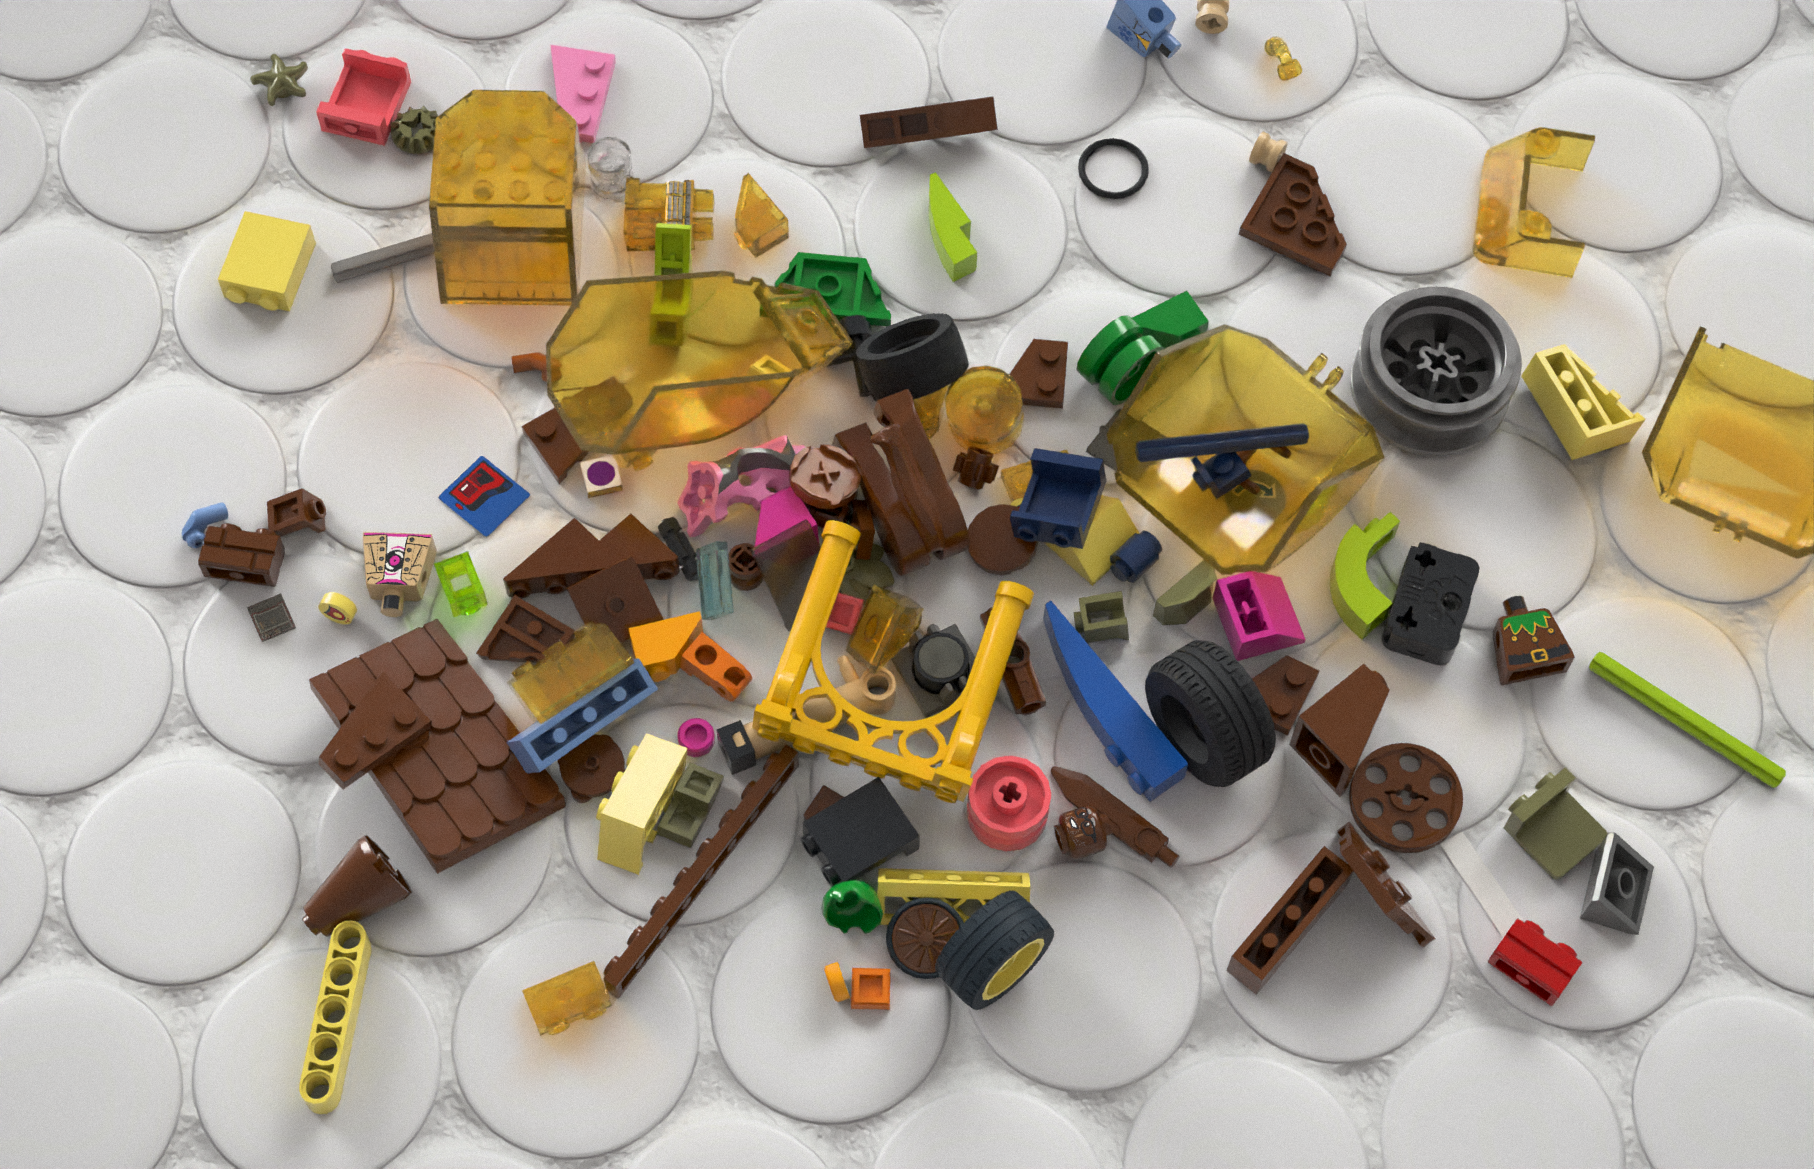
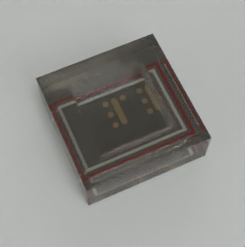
(271, 617)

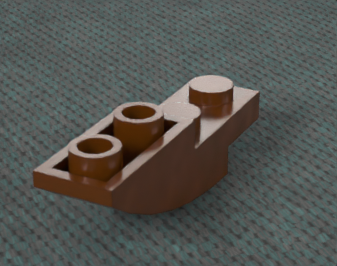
(928, 122)

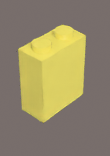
(266, 261)

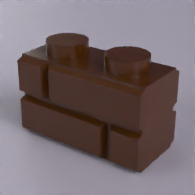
(241, 555)

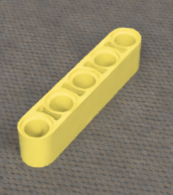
(338, 1034)

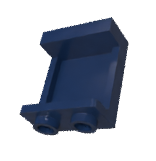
(1059, 499)

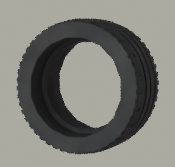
(913, 355)

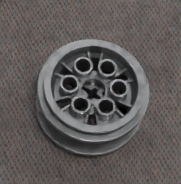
(1469, 337)

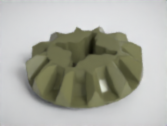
(423, 139)

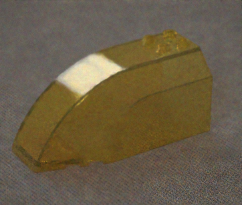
(670, 357)

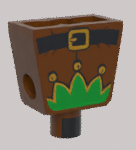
(1529, 644)

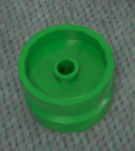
(1117, 358)

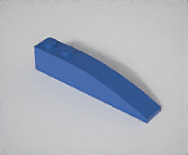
(1112, 713)

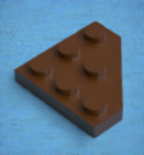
(1296, 217)

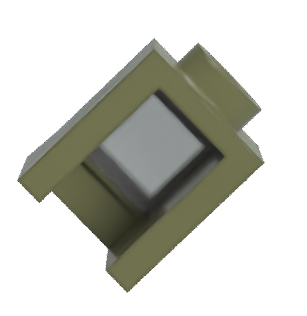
(1102, 617)

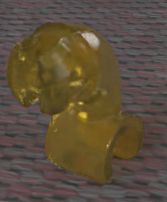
(1289, 67)

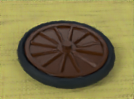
(919, 934)

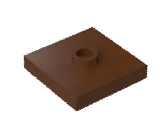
(616, 598)

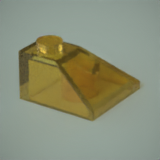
(883, 628)

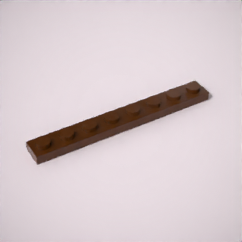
(692, 880)

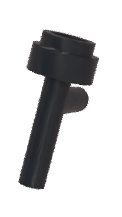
(858, 331)

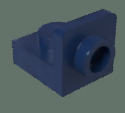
(1220, 473)

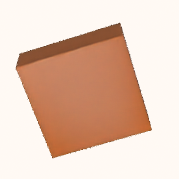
(870, 988)

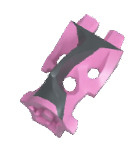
(719, 482)

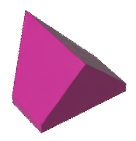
(780, 513)

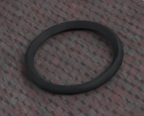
(1106, 194)

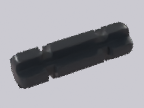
(681, 546)

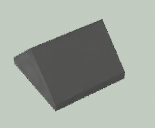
(1617, 886)

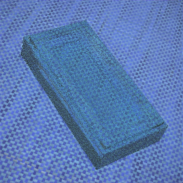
(714, 580)

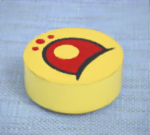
(337, 608)

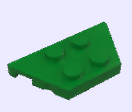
(842, 282)

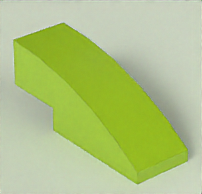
(950, 231)

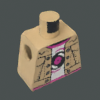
(397, 568)

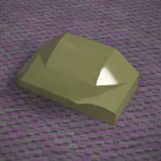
(1187, 596)

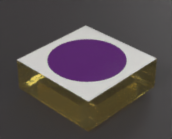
(601, 476)

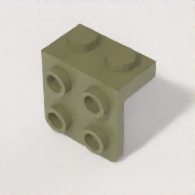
(1554, 825)

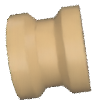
(1212, 15)
(1267, 151)

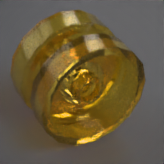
(985, 409)

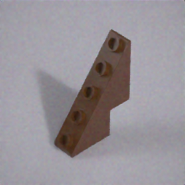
(578, 554)

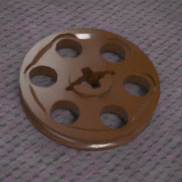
(1423, 798)

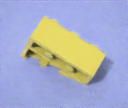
(1577, 405)
(638, 801)

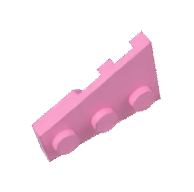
(582, 85)

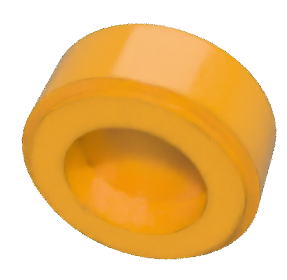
(836, 982)

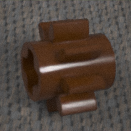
(975, 467)

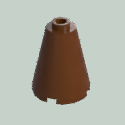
(355, 889)

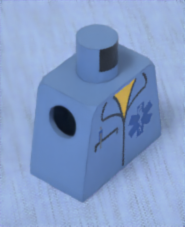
(1144, 26)

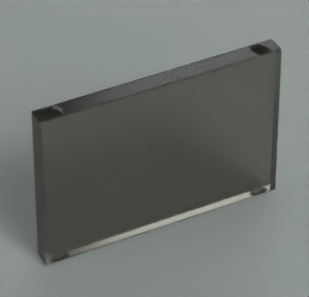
(787, 567)

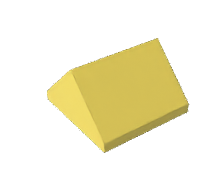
(1108, 531)

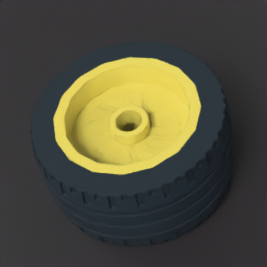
(994, 950)

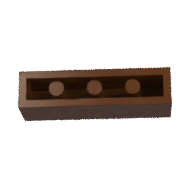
(1289, 920)

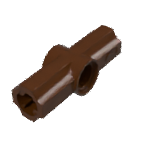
(1020, 678)

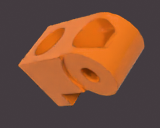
(715, 667)

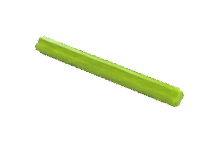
(1687, 720)

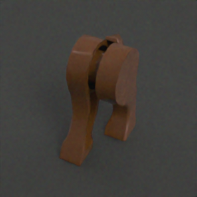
(914, 502)

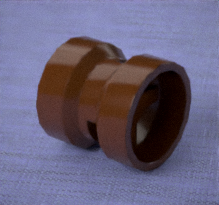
(744, 575)

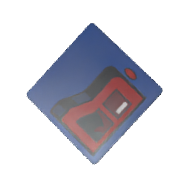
(484, 496)

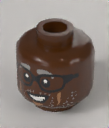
(1082, 832)

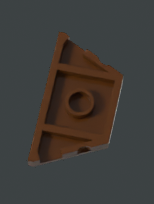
(1388, 894)

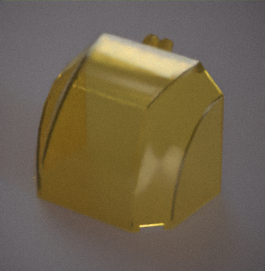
(1233, 384)
(1738, 446)

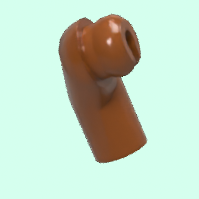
(530, 362)

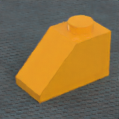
(663, 643)

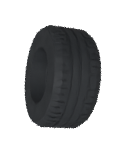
(1211, 712)

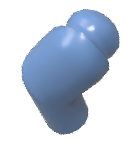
(199, 520)

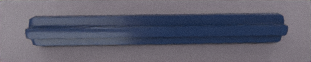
(1221, 442)

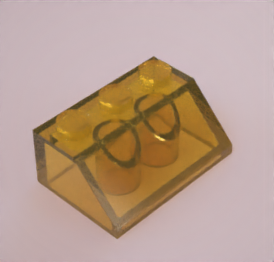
(569, 671)

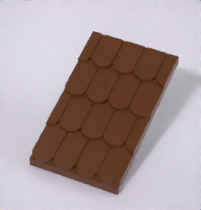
(459, 779)

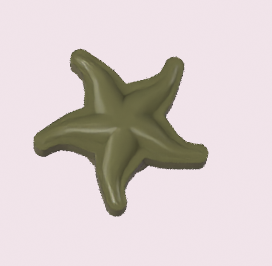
(281, 80)

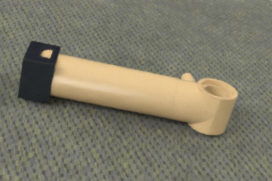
(743, 745)

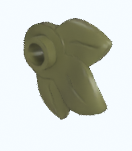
(863, 574)

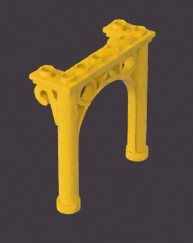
(803, 647)

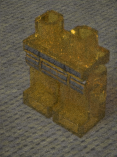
(667, 204)

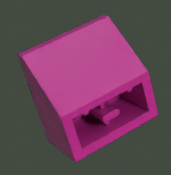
(1256, 614)

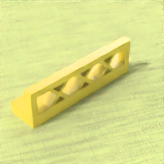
(948, 884)

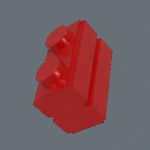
(1535, 960)

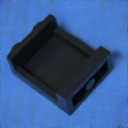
(859, 833)

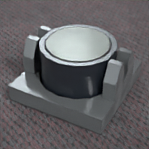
(939, 667)

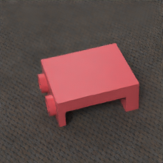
(365, 97)

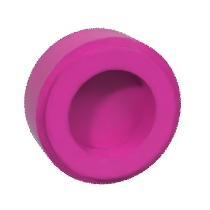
(696, 736)

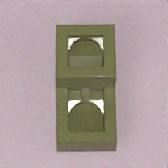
(690, 805)

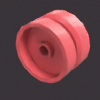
(1008, 803)

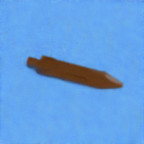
(1124, 821)

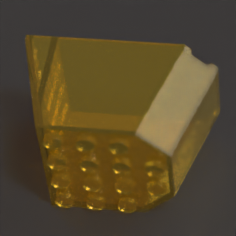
(507, 200)

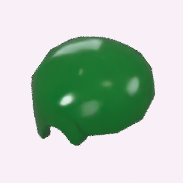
(852, 905)

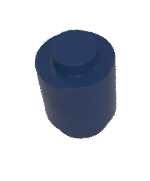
(1135, 556)

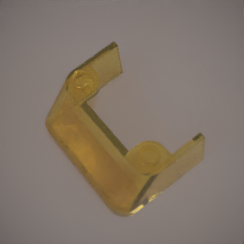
(1503, 227)

